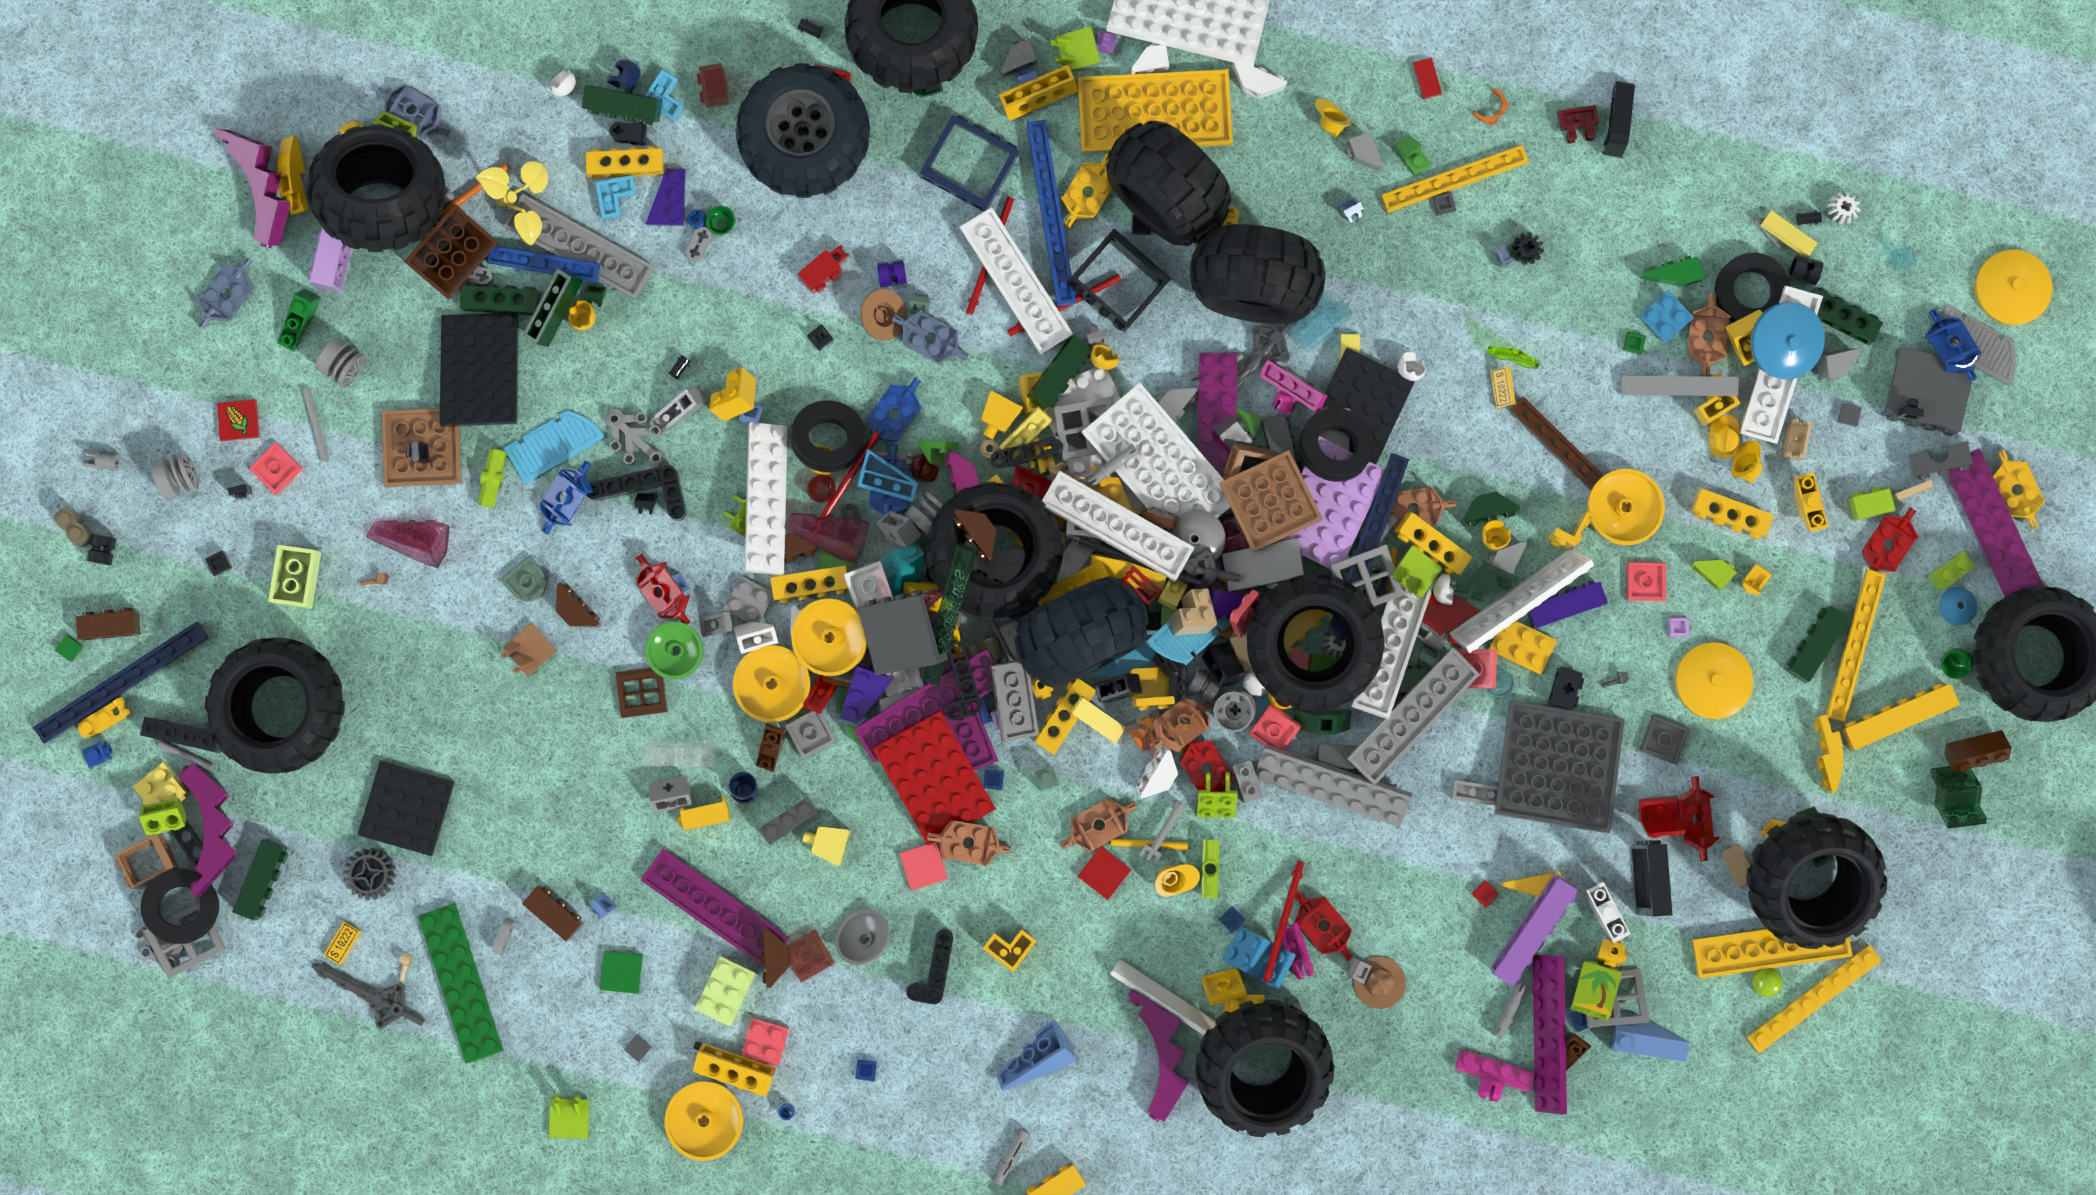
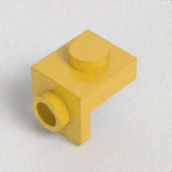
(1756, 579)

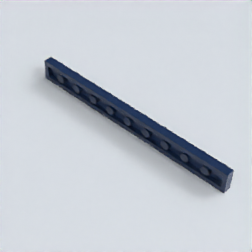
(1375, 524)
(121, 682)

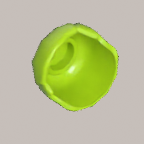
(1767, 982)

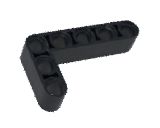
(642, 485)

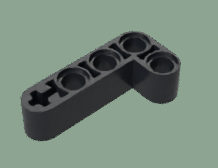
(1619, 119)
(960, 678)
(935, 965)

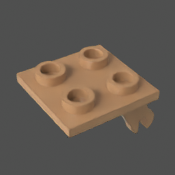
(529, 650)

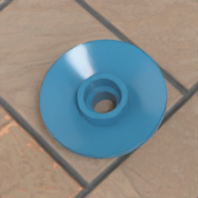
(1949, 609)

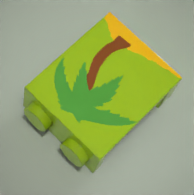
(1596, 990)

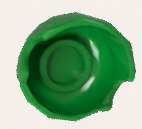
(715, 220)
(1956, 663)

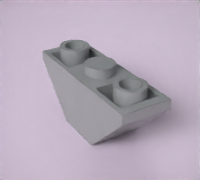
(1176, 400)

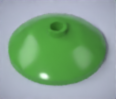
(661, 654)

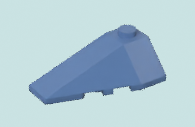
(1648, 1040)
(1043, 1056)

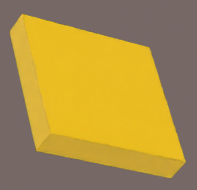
(1224, 986)

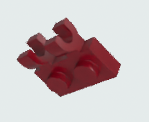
(1578, 118)

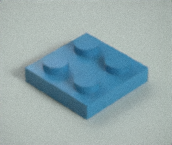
(1666, 316)

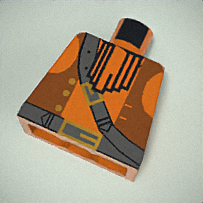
(1143, 730)

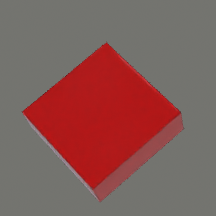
(1485, 893)

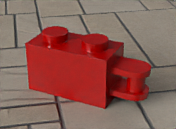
(823, 269)

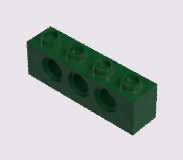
(470, 293)
(1870, 322)

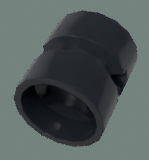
(1805, 269)
(98, 556)

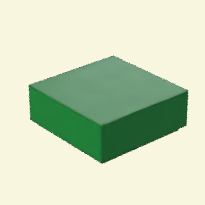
(1634, 343)
(69, 648)

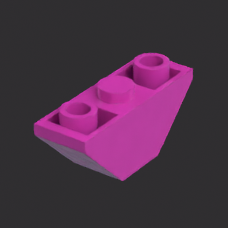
(963, 472)

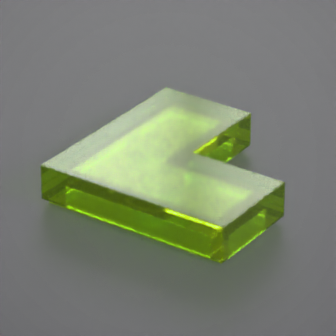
(1513, 355)

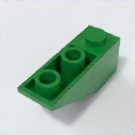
(1679, 274)
(298, 318)

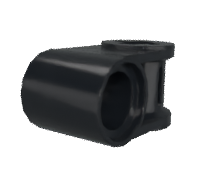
(631, 133)

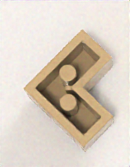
(1196, 616)

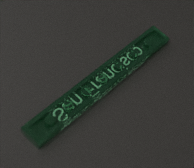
(950, 608)

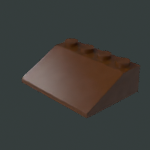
(451, 252)

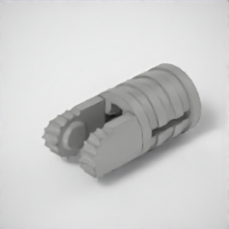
(102, 460)
(1432, 638)

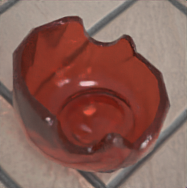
(923, 470)
(821, 488)

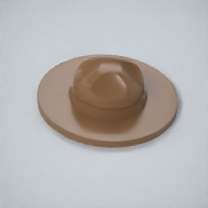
(878, 313)
(1383, 984)

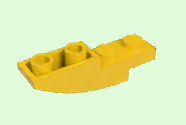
(291, 167)
(1832, 761)

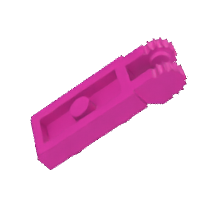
(1294, 942)

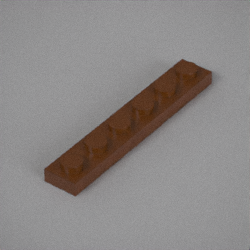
(1556, 442)

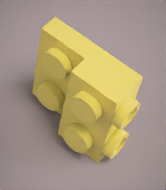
(160, 786)

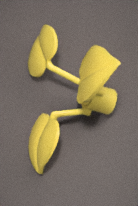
(495, 182)

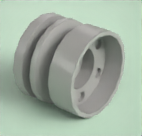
(340, 362)
(176, 474)
(924, 517)
(1227, 718)

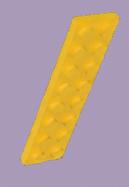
(1754, 952)

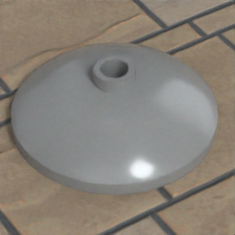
(1206, 527)
(855, 931)

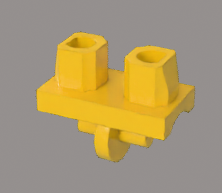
(1043, 464)

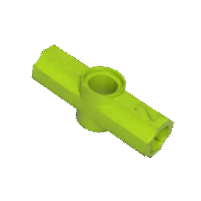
(491, 478)
(1209, 882)

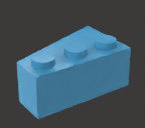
(886, 478)

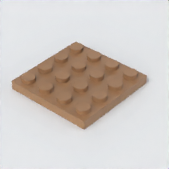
(405, 427)
(1270, 501)

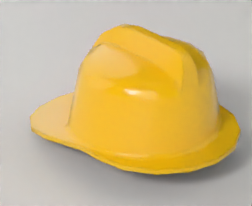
(1332, 117)
(1724, 436)
(1747, 461)
(1176, 879)

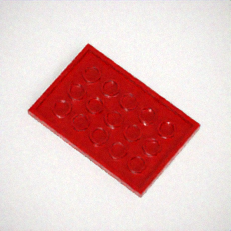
(933, 775)

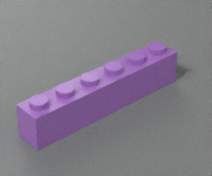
(1534, 929)

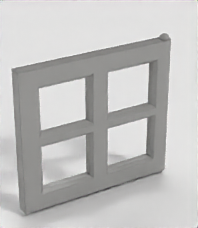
(1083, 407)
(1366, 579)
(194, 958)
(1617, 1019)

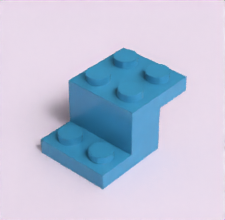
(1251, 954)

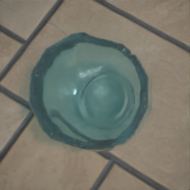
(1504, 685)

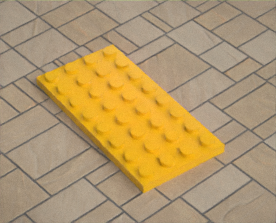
(1188, 100)

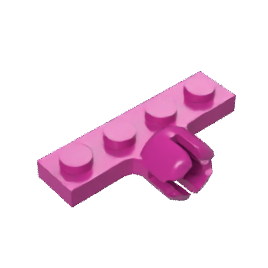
(1291, 389)
(1494, 1075)

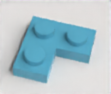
(662, 89)
(609, 193)

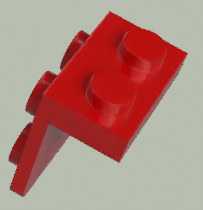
(1661, 816)

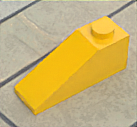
(1530, 885)

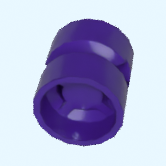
(891, 273)

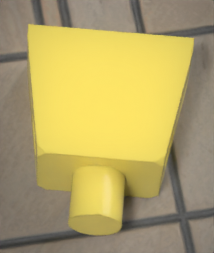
(828, 843)

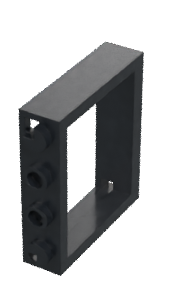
(1138, 259)
(1651, 878)

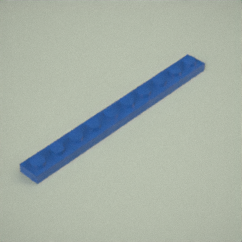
(1050, 212)

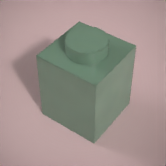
(1046, 778)

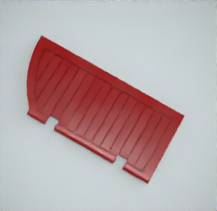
(1448, 617)

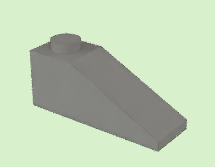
(679, 409)

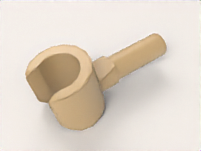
(406, 960)

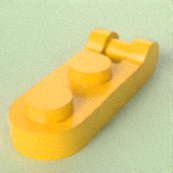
(103, 719)

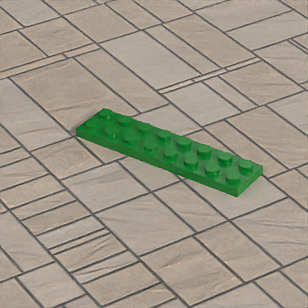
(460, 983)

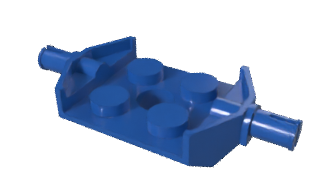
(1958, 357)
(898, 398)
(575, 486)
(882, 502)

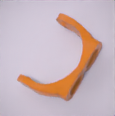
(1491, 120)

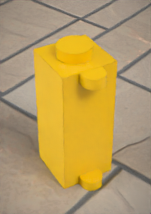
(704, 815)

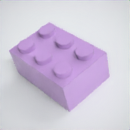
(329, 263)

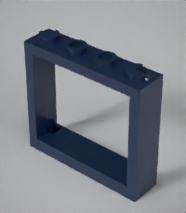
(956, 190)

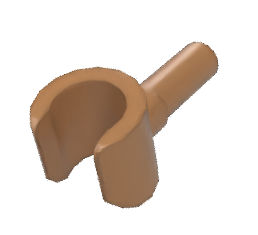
(381, 578)

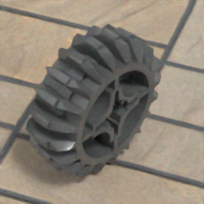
(367, 865)

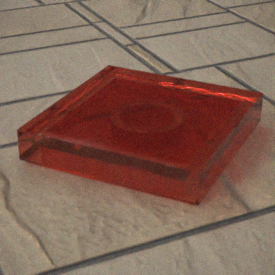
(809, 956)

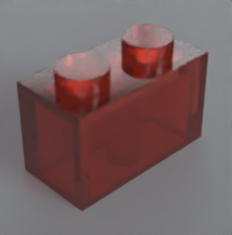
(713, 85)

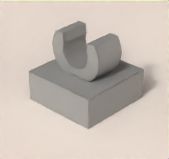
(1096, 337)
(1358, 970)

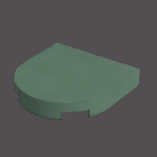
(526, 580)

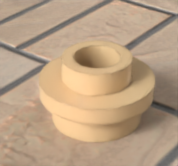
(988, 443)

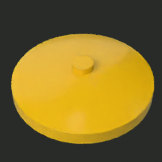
(2013, 287)
(1626, 507)
(829, 637)
(1714, 680)
(771, 684)
(704, 1120)

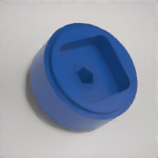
(697, 219)

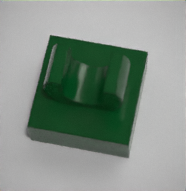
(595, 293)

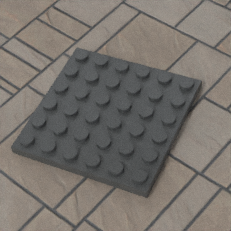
(1559, 767)

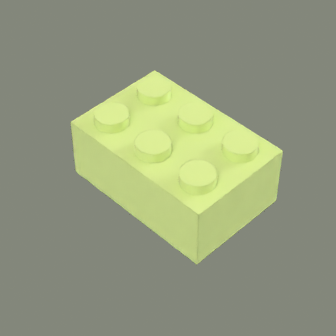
(294, 576)
(725, 990)

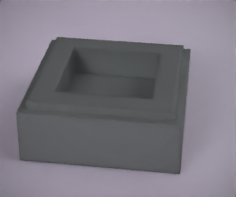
(1444, 203)
(1849, 415)
(637, 1048)

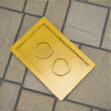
(1524, 646)

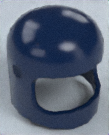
(628, 75)
(748, 792)

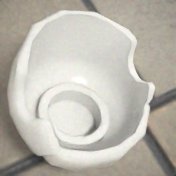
(562, 84)
(1410, 367)
(1442, 590)
(1252, 684)

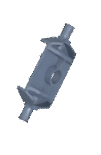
(427, 115)
(211, 300)
(919, 326)

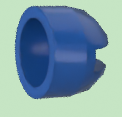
(784, 1114)

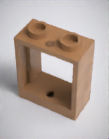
(1237, 456)
(163, 850)

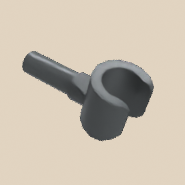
(1622, 678)

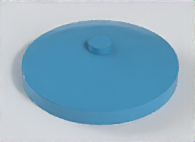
(1787, 340)

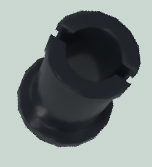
(810, 28)
(1809, 218)
(679, 367)

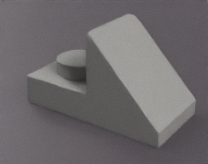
(716, 624)

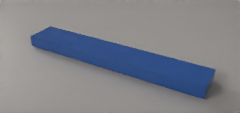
(543, 262)

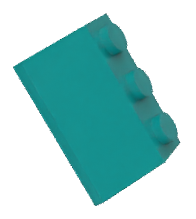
(903, 566)

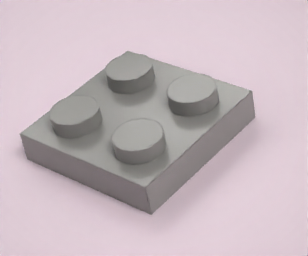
(748, 601)
(811, 734)

